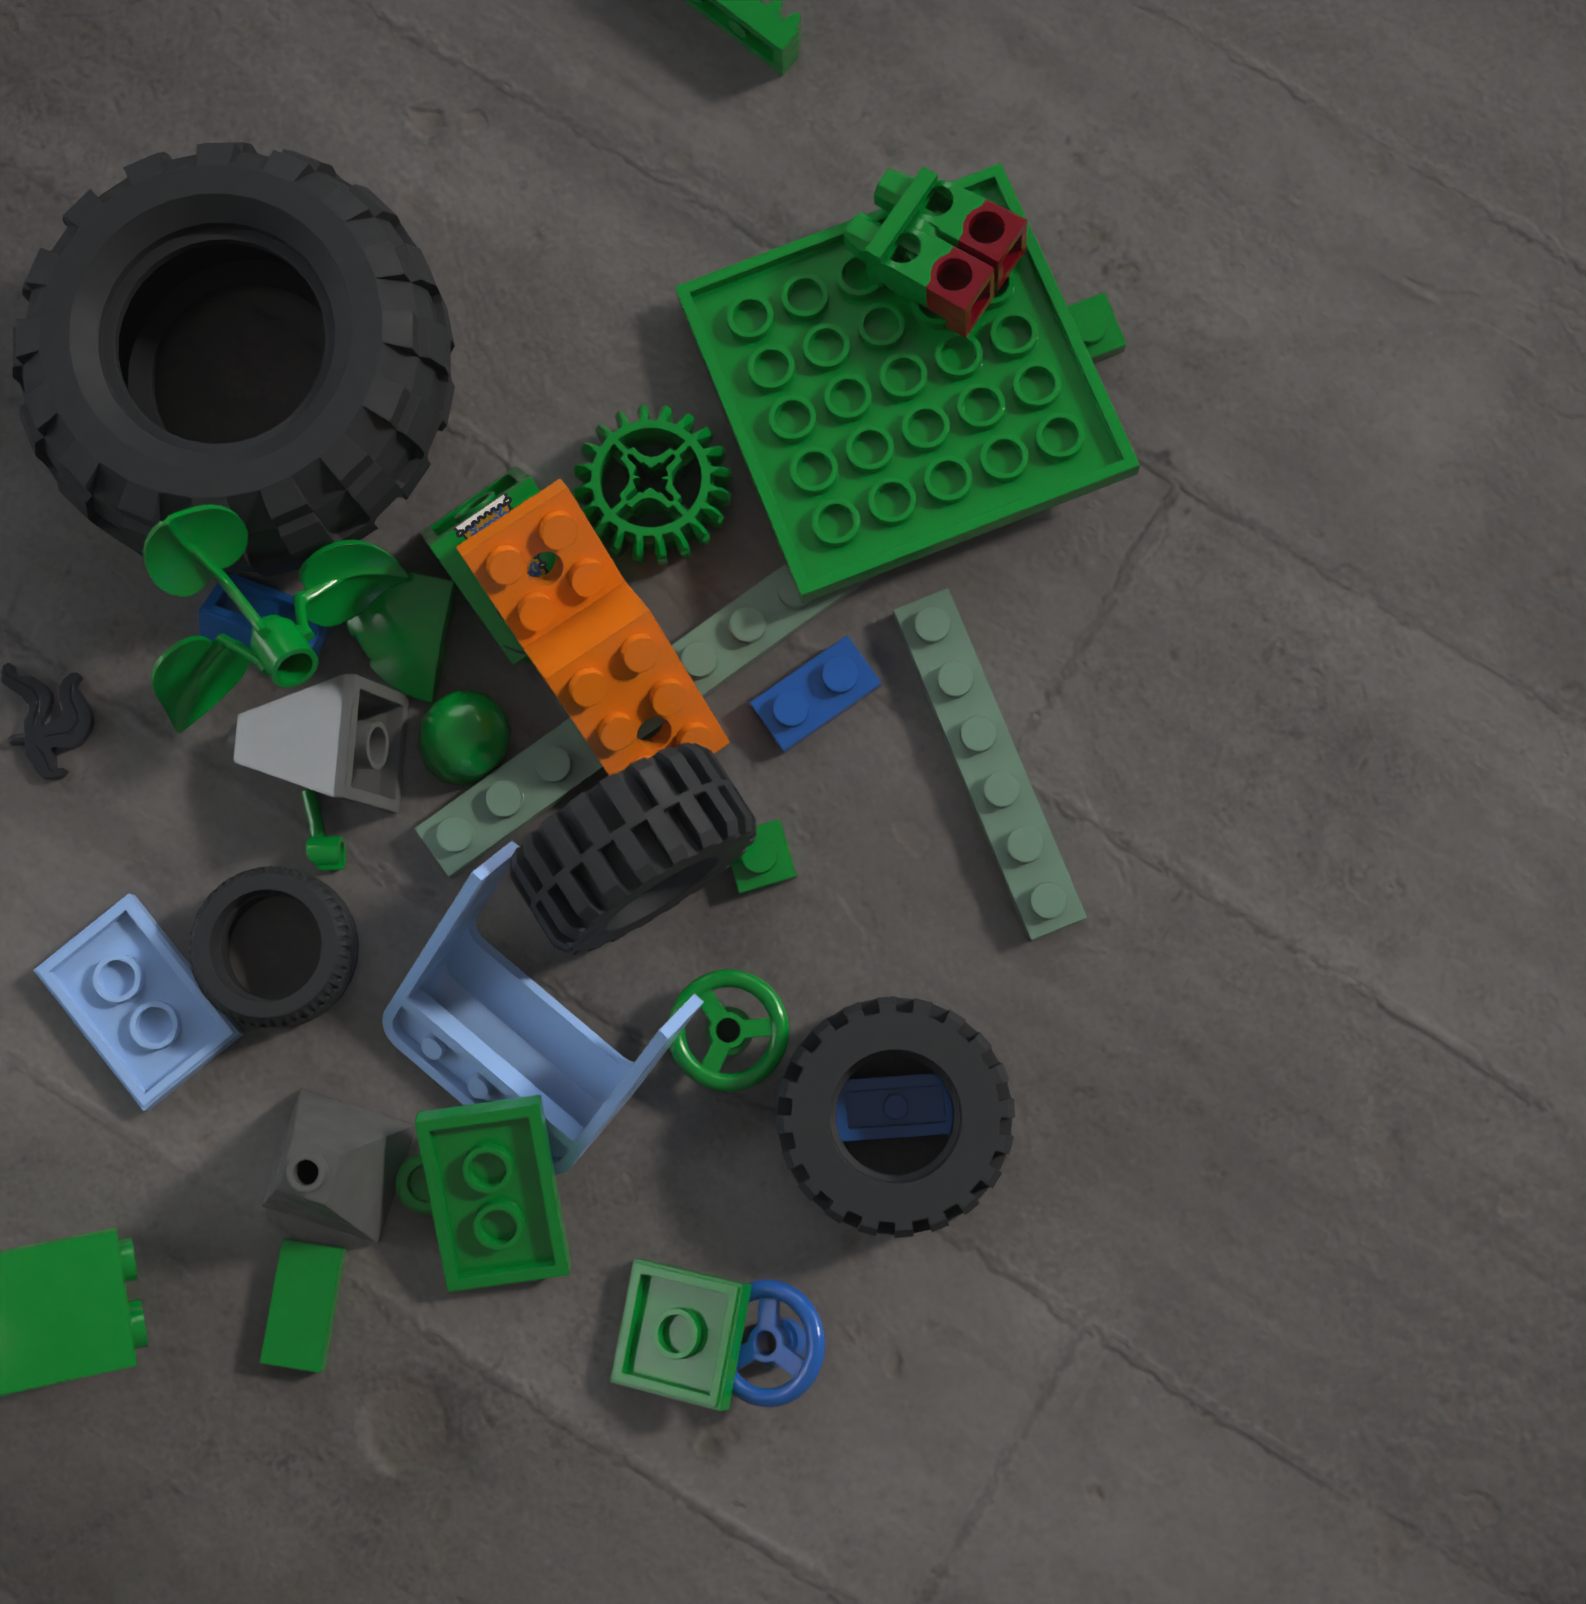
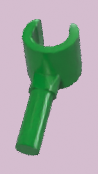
(322, 850)

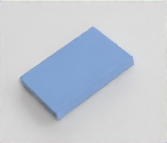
(137, 1002)

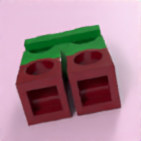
(938, 245)

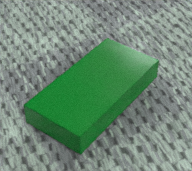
(303, 1305)

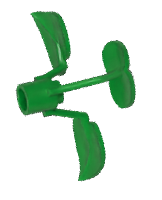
(201, 542)

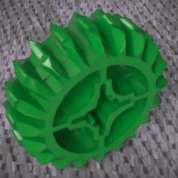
(669, 467)

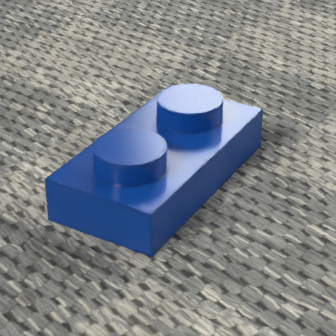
(815, 694)
(893, 1107)

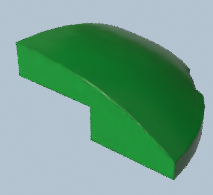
(407, 632)

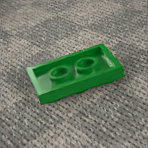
(493, 1193)

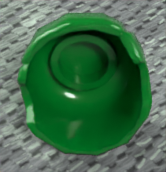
(463, 737)

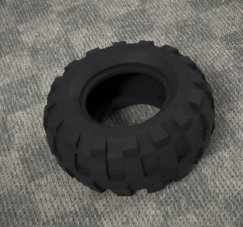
(165, 245)

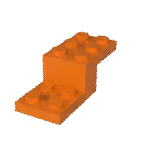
(588, 632)

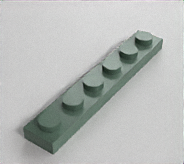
(989, 765)

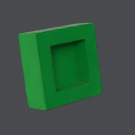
(1098, 327)
(765, 861)

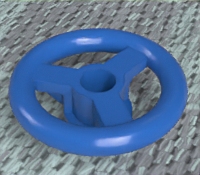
(789, 1346)

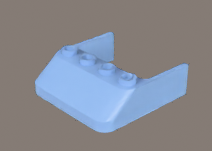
(502, 1037)

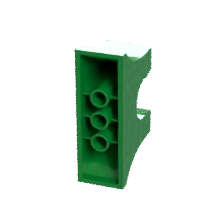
(67, 1310)

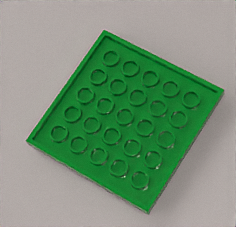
(881, 423)

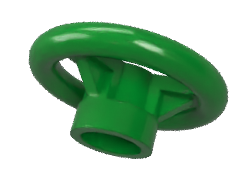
(775, 1026)

